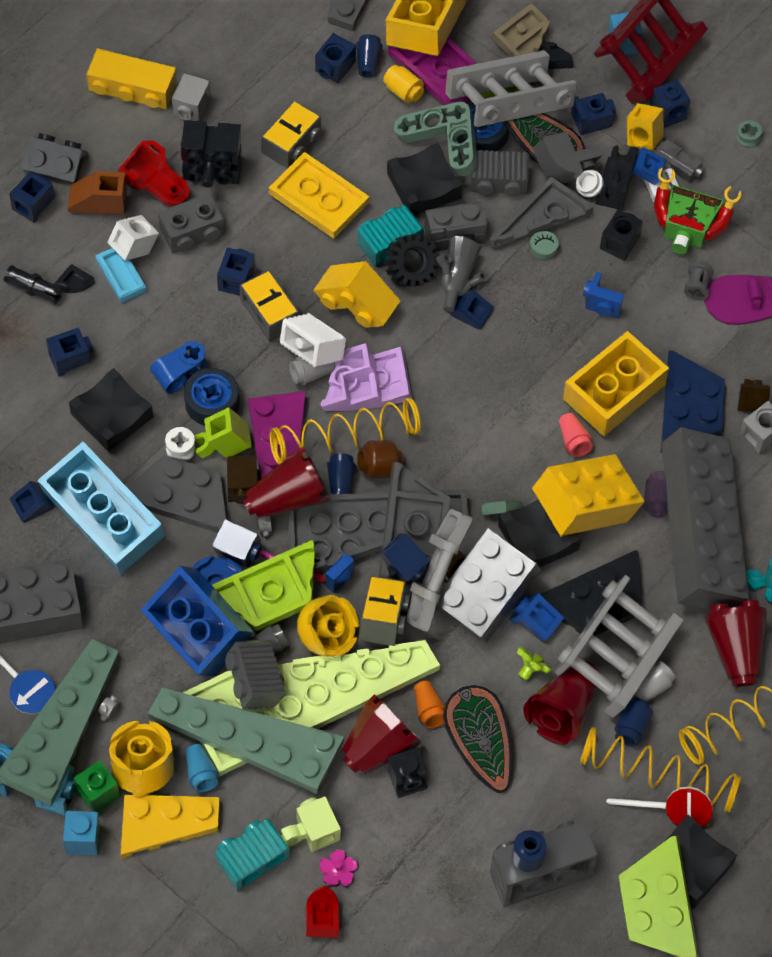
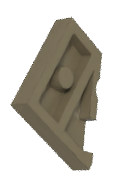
(522, 32)

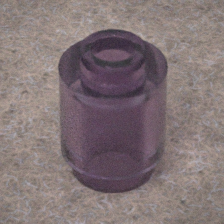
(656, 495)

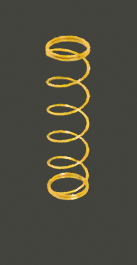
(405, 416)
(695, 741)
(591, 744)

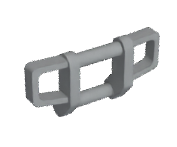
(447, 543)

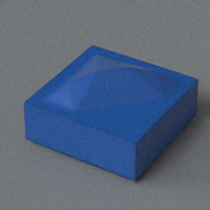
(648, 165)
(340, 573)

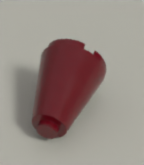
(287, 487)
(561, 706)

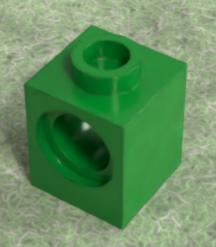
(96, 787)

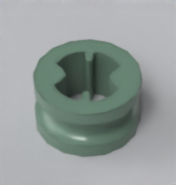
(744, 139)

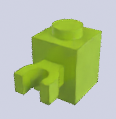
(224, 433)

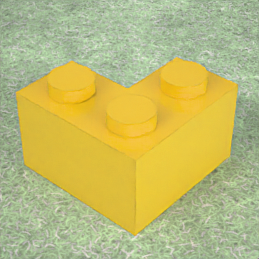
(359, 290)

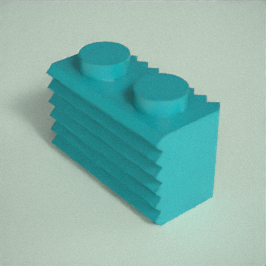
(377, 234)
(251, 853)

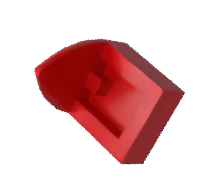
(322, 914)

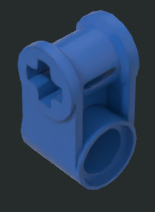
(178, 366)

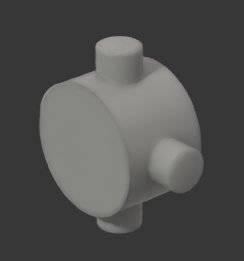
(264, 525)
(108, 708)

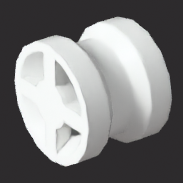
(185, 449)

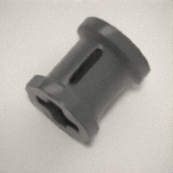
(698, 281)

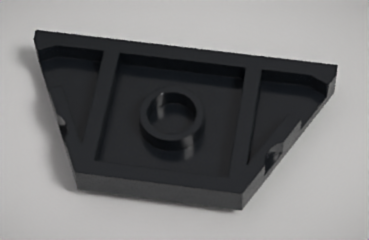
(582, 596)

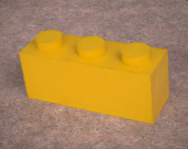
(131, 79)

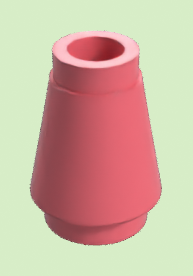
(575, 436)

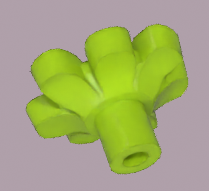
(531, 664)

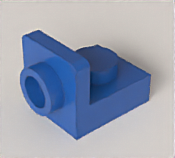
(536, 615)

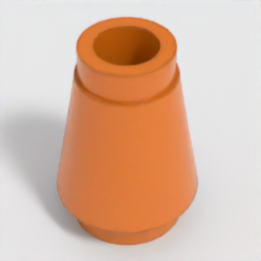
(429, 705)

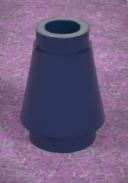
(368, 54)
(341, 473)

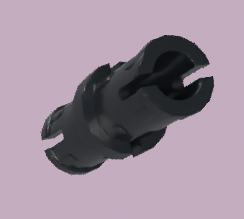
(33, 284)

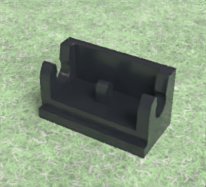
(617, 178)

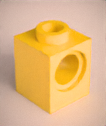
(645, 126)

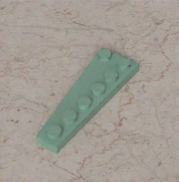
(50, 743)
(272, 744)

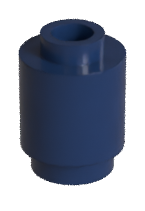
(634, 722)
(529, 851)

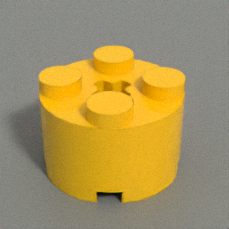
(141, 757)

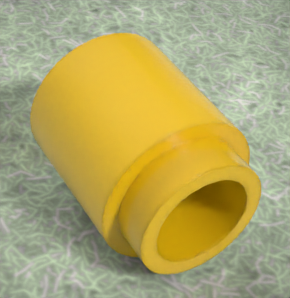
(404, 84)

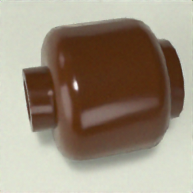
(377, 457)

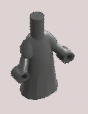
(457, 269)

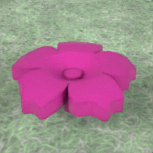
(338, 869)

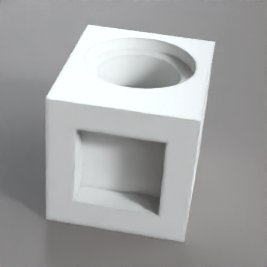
(133, 237)

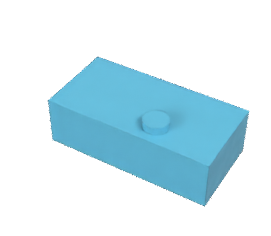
(102, 508)

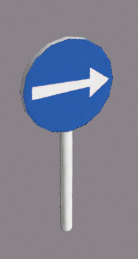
(29, 689)

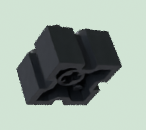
(211, 152)

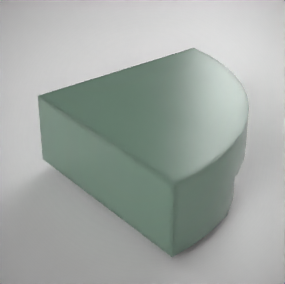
(500, 507)

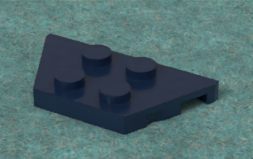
(691, 398)

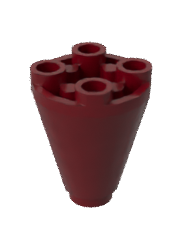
(739, 639)

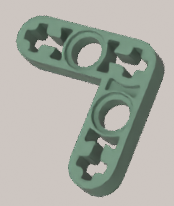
(452, 128)

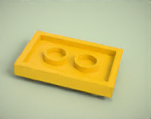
(319, 195)

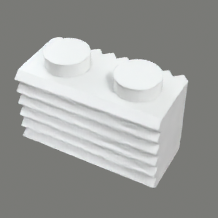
(312, 340)

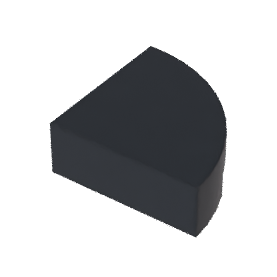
(558, 57)
(74, 280)

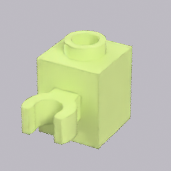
(314, 824)

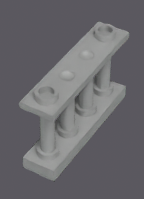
(506, 73)
(646, 650)

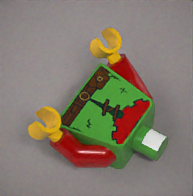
(691, 215)

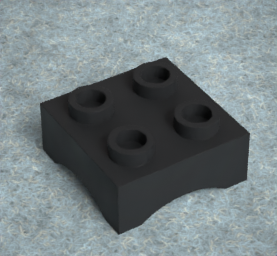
(424, 179)
(111, 410)
(535, 535)
(702, 857)

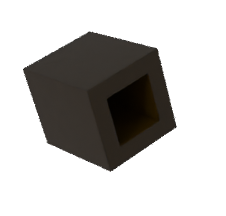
(240, 476)

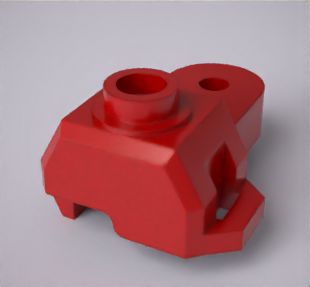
(150, 172)

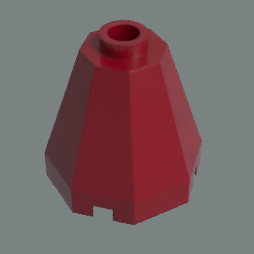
(375, 737)

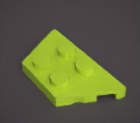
(272, 588)
(659, 902)

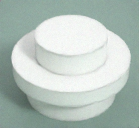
(589, 183)

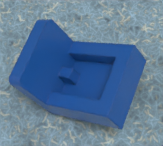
(602, 300)

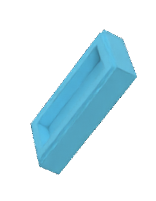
(120, 275)

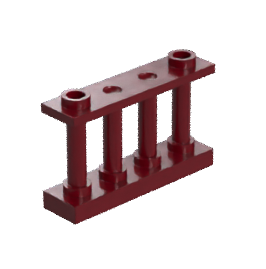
(657, 68)

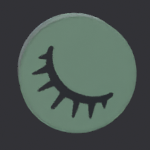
(544, 245)

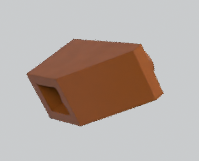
(99, 193)

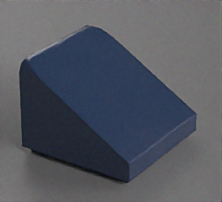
(472, 309)
(31, 501)

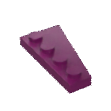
(274, 412)

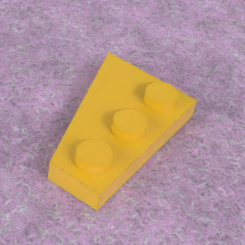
(166, 819)

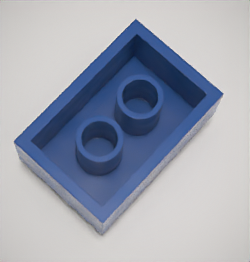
(196, 620)

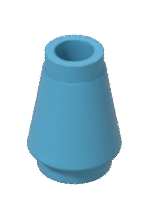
(201, 770)

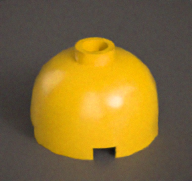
(328, 626)

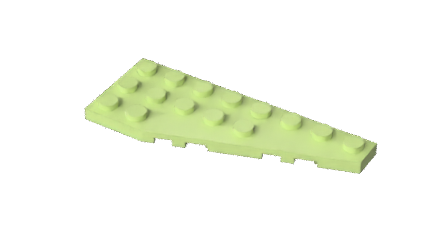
(326, 687)

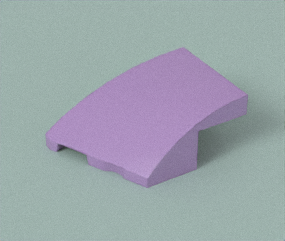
(367, 380)

